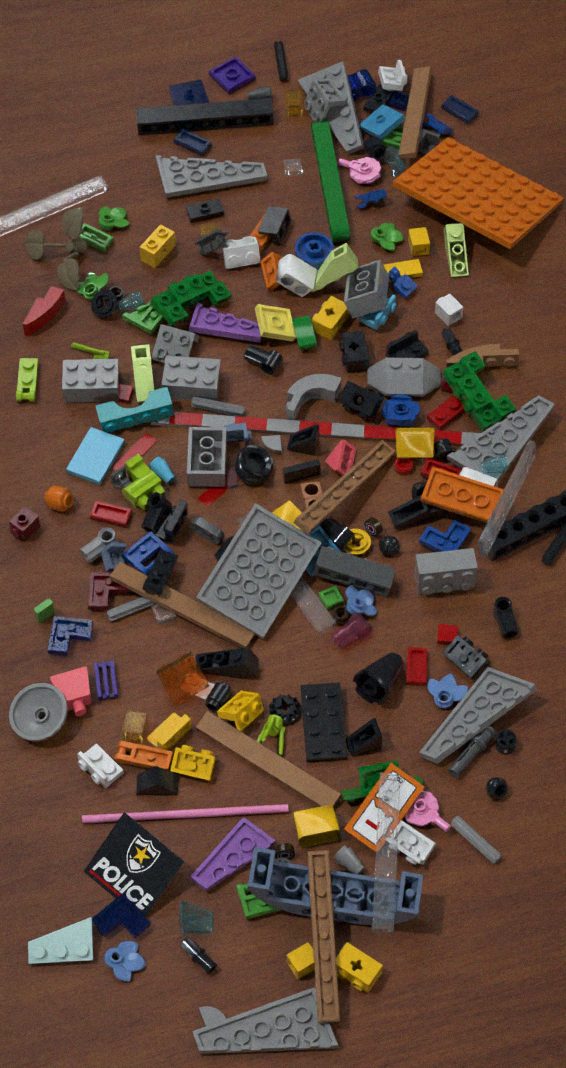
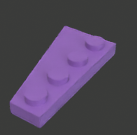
(218, 324)
(231, 854)

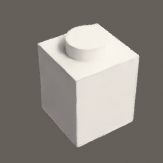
(448, 309)

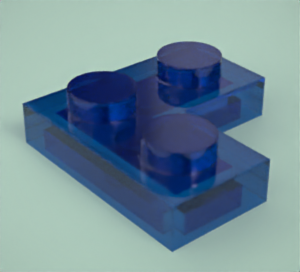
(66, 629)
(121, 912)

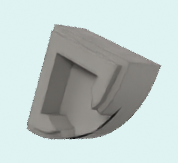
(272, 443)
(211, 1015)

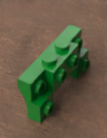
(187, 293)
(474, 395)

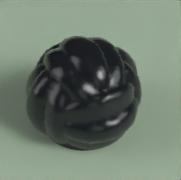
(417, 489)
(389, 545)
(496, 787)

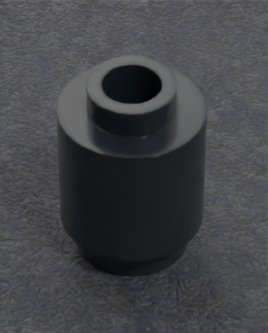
(374, 148)
(218, 696)

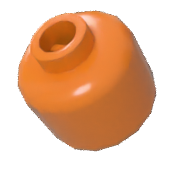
(59, 498)

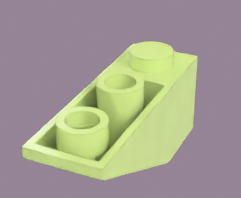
(456, 249)
(337, 264)
(142, 371)

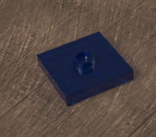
(188, 93)

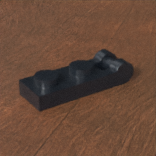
(160, 572)

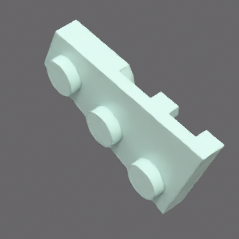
(64, 945)

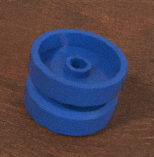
(313, 248)

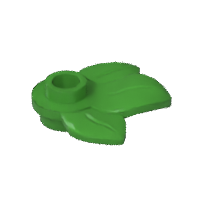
(112, 218)
(386, 236)
(92, 285)

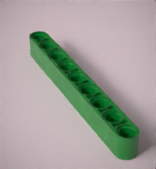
(330, 182)

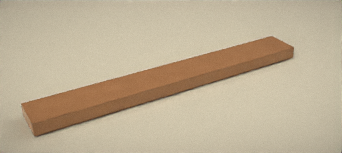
(415, 113)
(344, 487)
(184, 607)
(267, 760)
(323, 937)

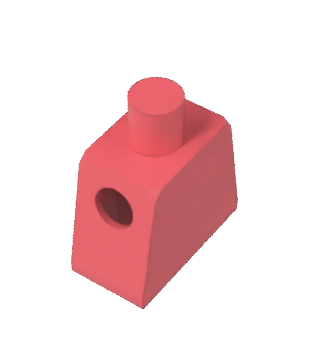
(75, 688)

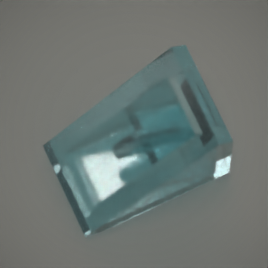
(194, 919)

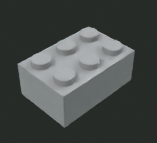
(366, 289)
(192, 377)
(90, 380)
(207, 456)
(445, 571)

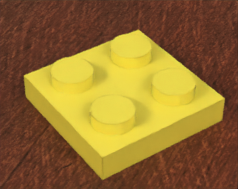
(275, 322)

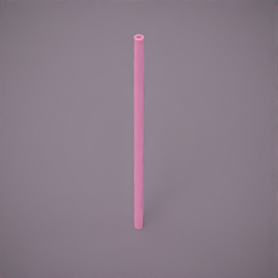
(192, 813)

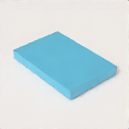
(95, 456)

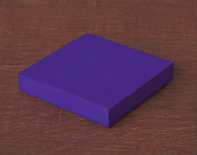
(232, 75)

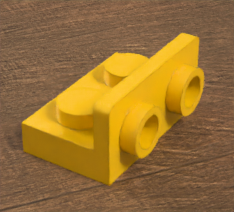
(242, 709)
(193, 763)

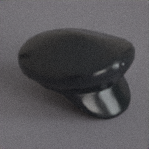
(253, 465)

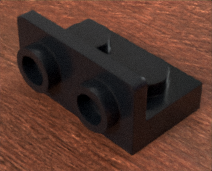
(407, 347)
(173, 522)
(465, 656)

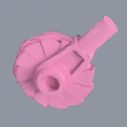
(362, 171)
(425, 811)

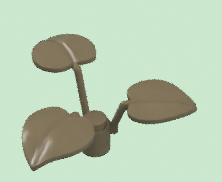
(69, 270)

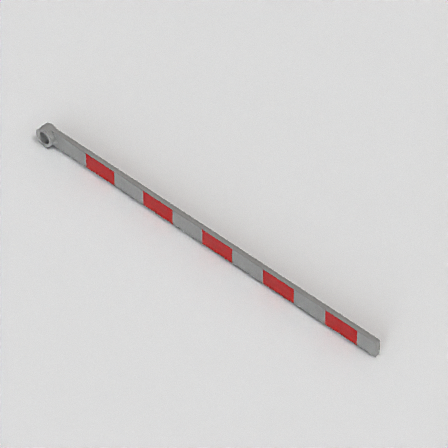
(287, 427)

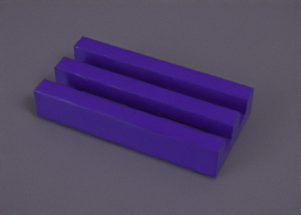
(104, 665)

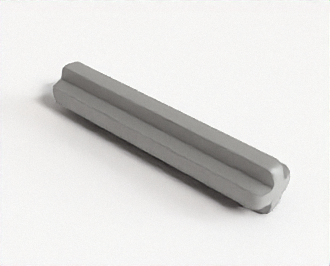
(218, 406)
(129, 608)
(476, 839)

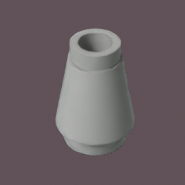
(348, 860)

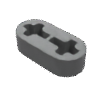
(207, 530)

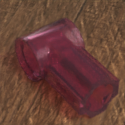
(355, 628)

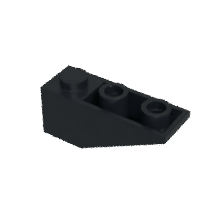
(229, 663)

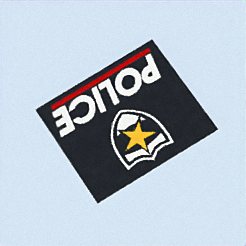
(134, 864)

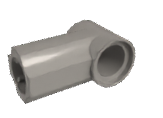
(93, 549)

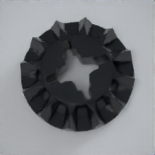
(97, 303)
(293, 711)

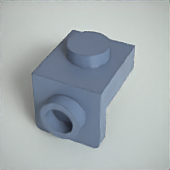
(238, 432)
(113, 555)

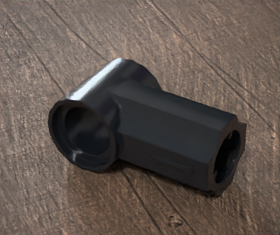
(266, 360)
(158, 507)
(338, 533)
(505, 618)

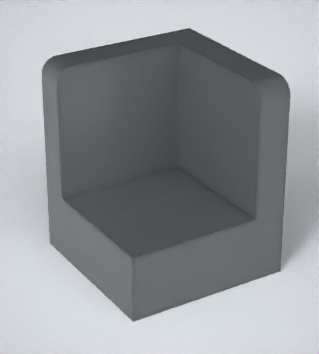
(427, 141)

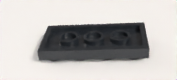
(323, 722)

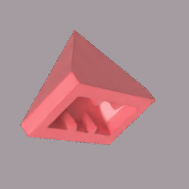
(342, 457)

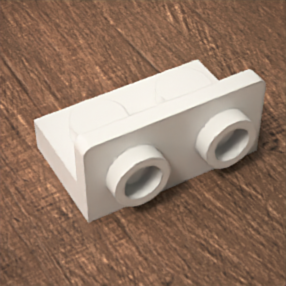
(99, 765)

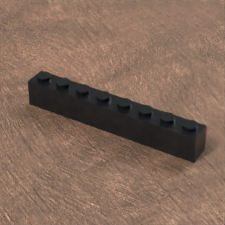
(204, 116)

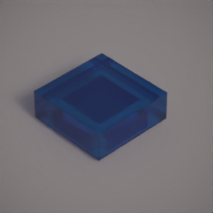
(399, 101)

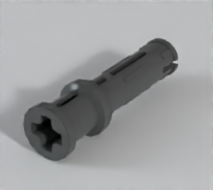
(477, 744)

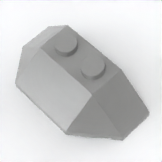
(404, 376)

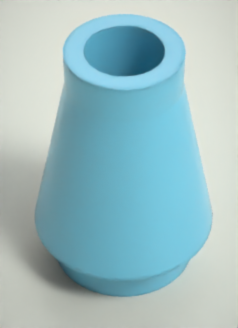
(162, 470)

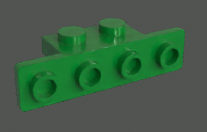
(368, 778)

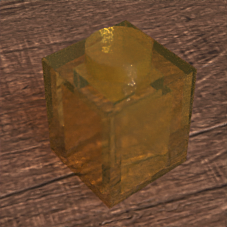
(293, 103)
(134, 726)

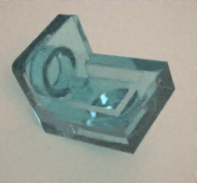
(393, 159)

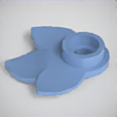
(360, 601)
(446, 689)
(127, 961)

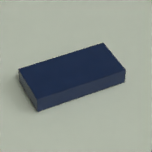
(460, 109)
(192, 142)

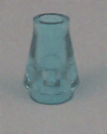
(131, 301)
(495, 465)

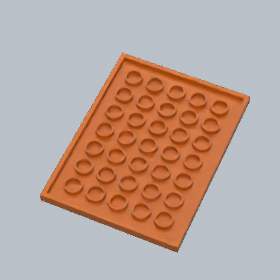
(478, 192)

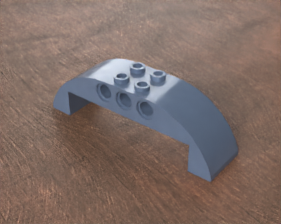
(287, 889)

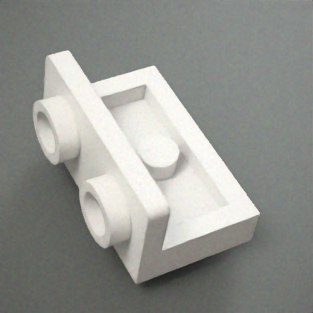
(393, 78)
(241, 252)
(413, 844)

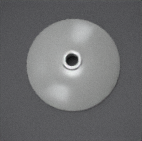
(33, 703)

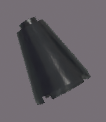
(378, 679)

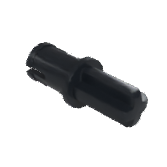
(451, 341)
(198, 955)

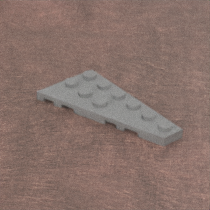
(341, 119)
(200, 175)
(504, 437)
(482, 705)
(272, 1027)

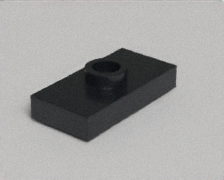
(378, 98)
(204, 210)

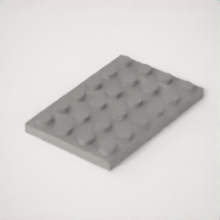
(258, 571)

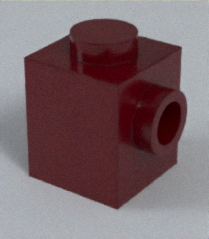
(24, 524)

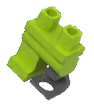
(144, 482)

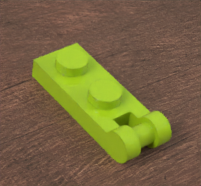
(27, 379)

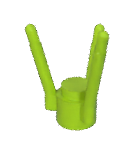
(98, 354)
(273, 727)

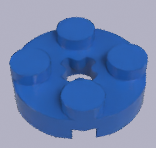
(395, 417)

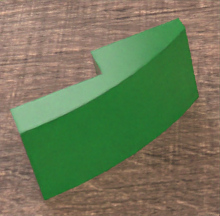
(304, 332)

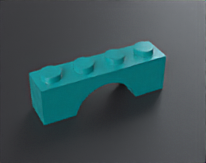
(155, 407)

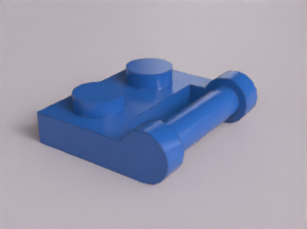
(143, 550)

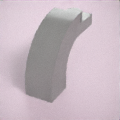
(311, 387)

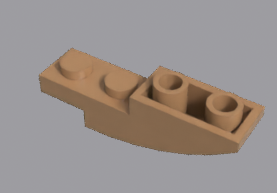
(490, 355)

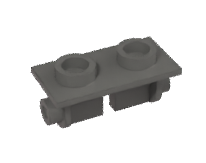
(212, 241)

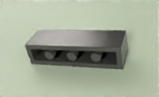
(354, 571)

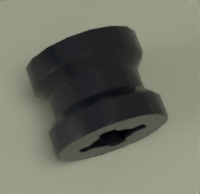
(443, 448)
(508, 737)

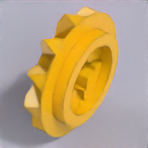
(364, 543)

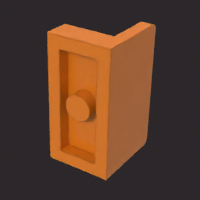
(269, 268)

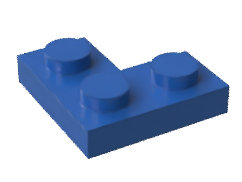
(448, 541)

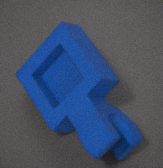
(440, 127)
(374, 196)
(403, 284)

